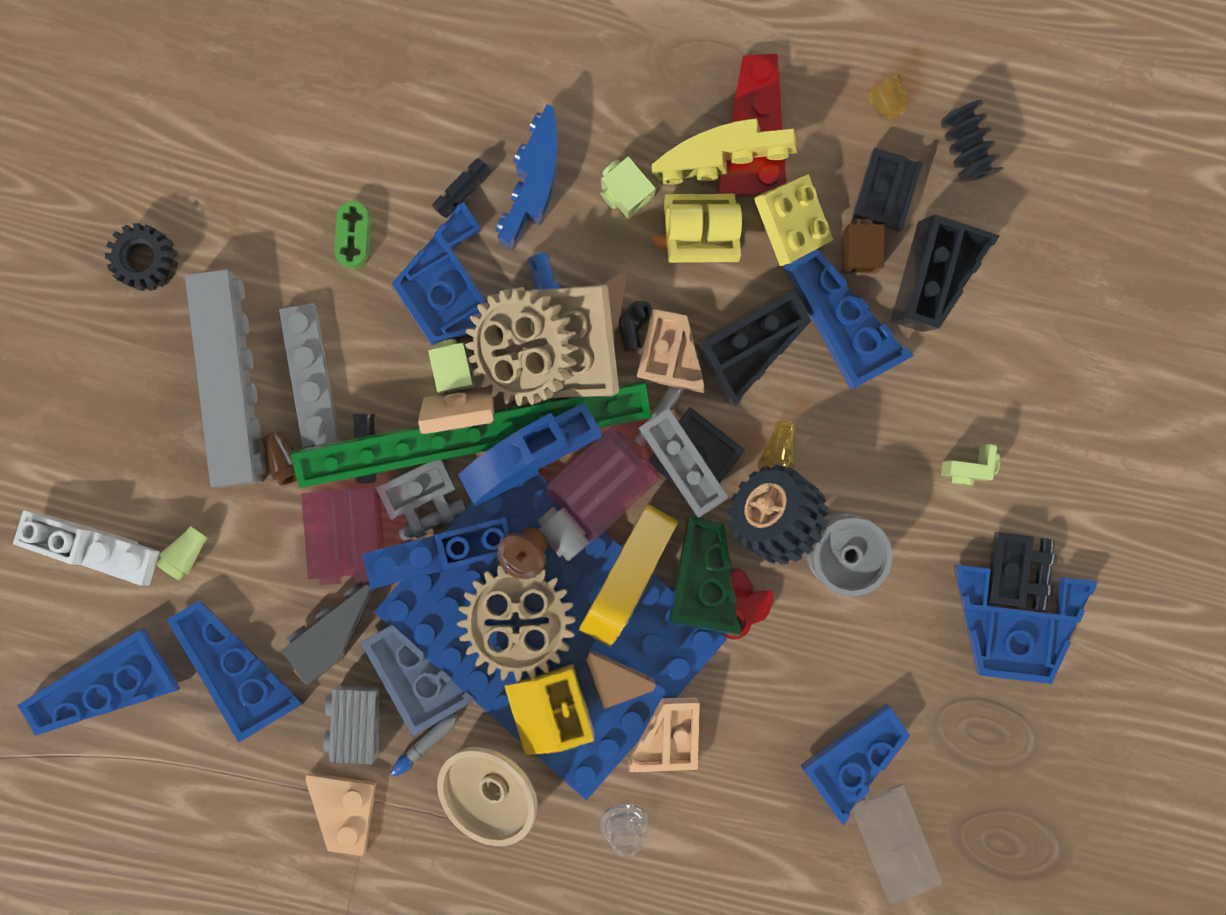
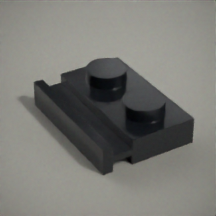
(887, 189)

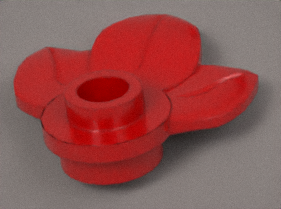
(749, 605)

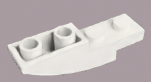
(86, 547)

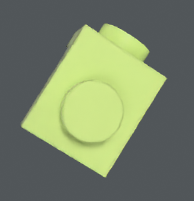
(965, 473)

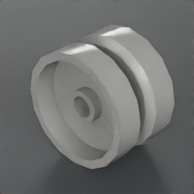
(867, 561)

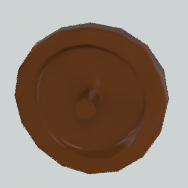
(523, 553)

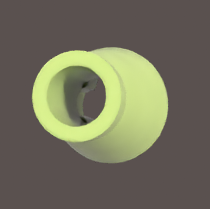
(182, 553)

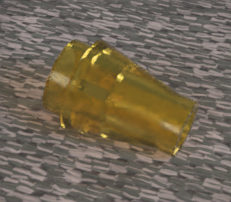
(781, 446)

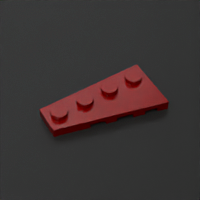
(758, 98)

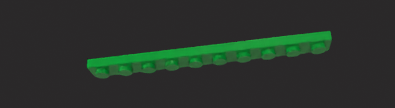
(411, 447)

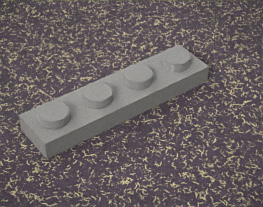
(309, 375)

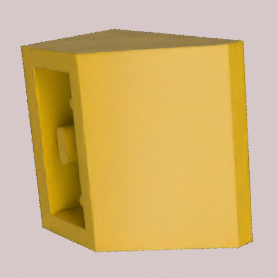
(550, 711)

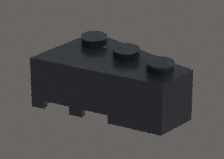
(937, 270)

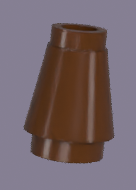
(279, 458)

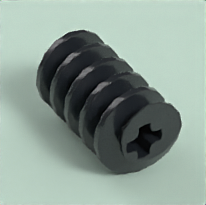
(969, 142)

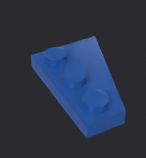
(854, 760)

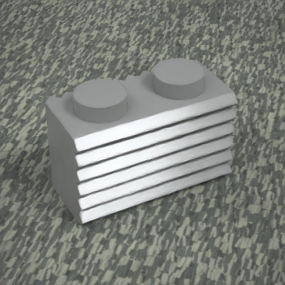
(353, 724)

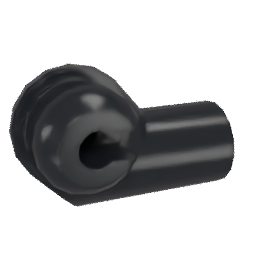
(631, 322)

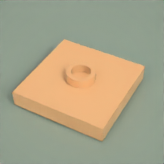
(456, 410)

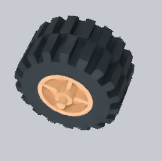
(778, 514)

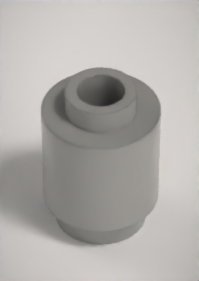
(562, 533)

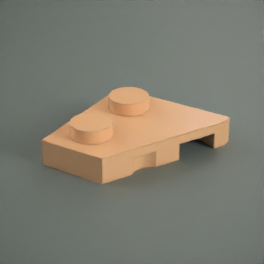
(670, 353)

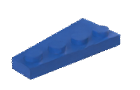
(110, 681)

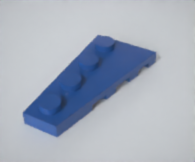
(850, 331)
(234, 676)

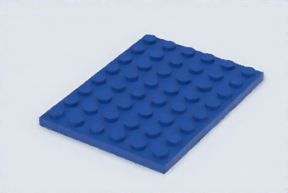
(669, 652)

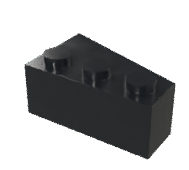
(751, 343)

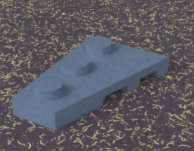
(414, 684)

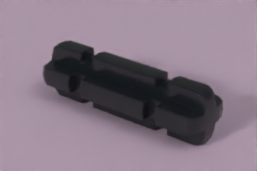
(461, 188)

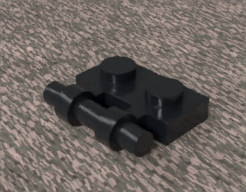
(1011, 570)

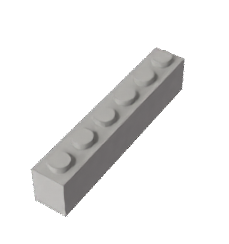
(224, 378)

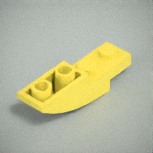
(708, 152)

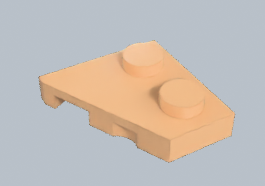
(669, 738)
(342, 811)

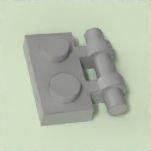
(416, 489)

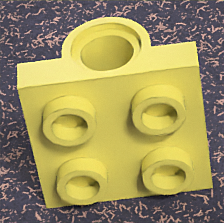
(793, 219)
(703, 227)

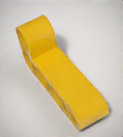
(629, 576)

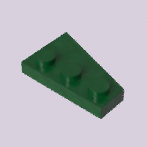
(703, 581)

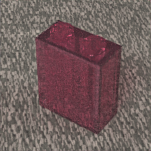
(602, 483)
(339, 530)

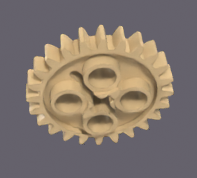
(529, 379)
(519, 654)

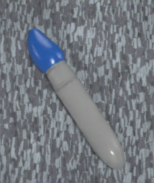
(407, 760)

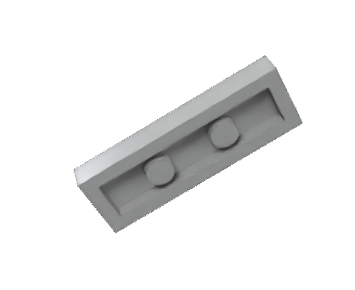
(683, 463)

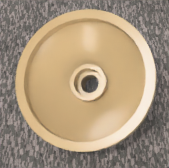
(487, 796)

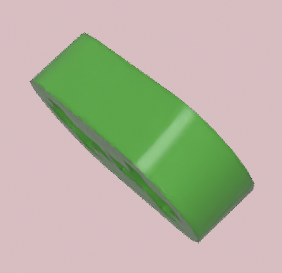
(344, 235)

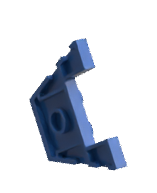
(436, 284)
(1019, 641)

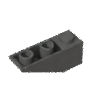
(327, 641)

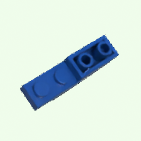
(538, 166)
(526, 451)
(434, 553)

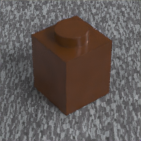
(863, 247)

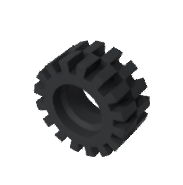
(122, 251)

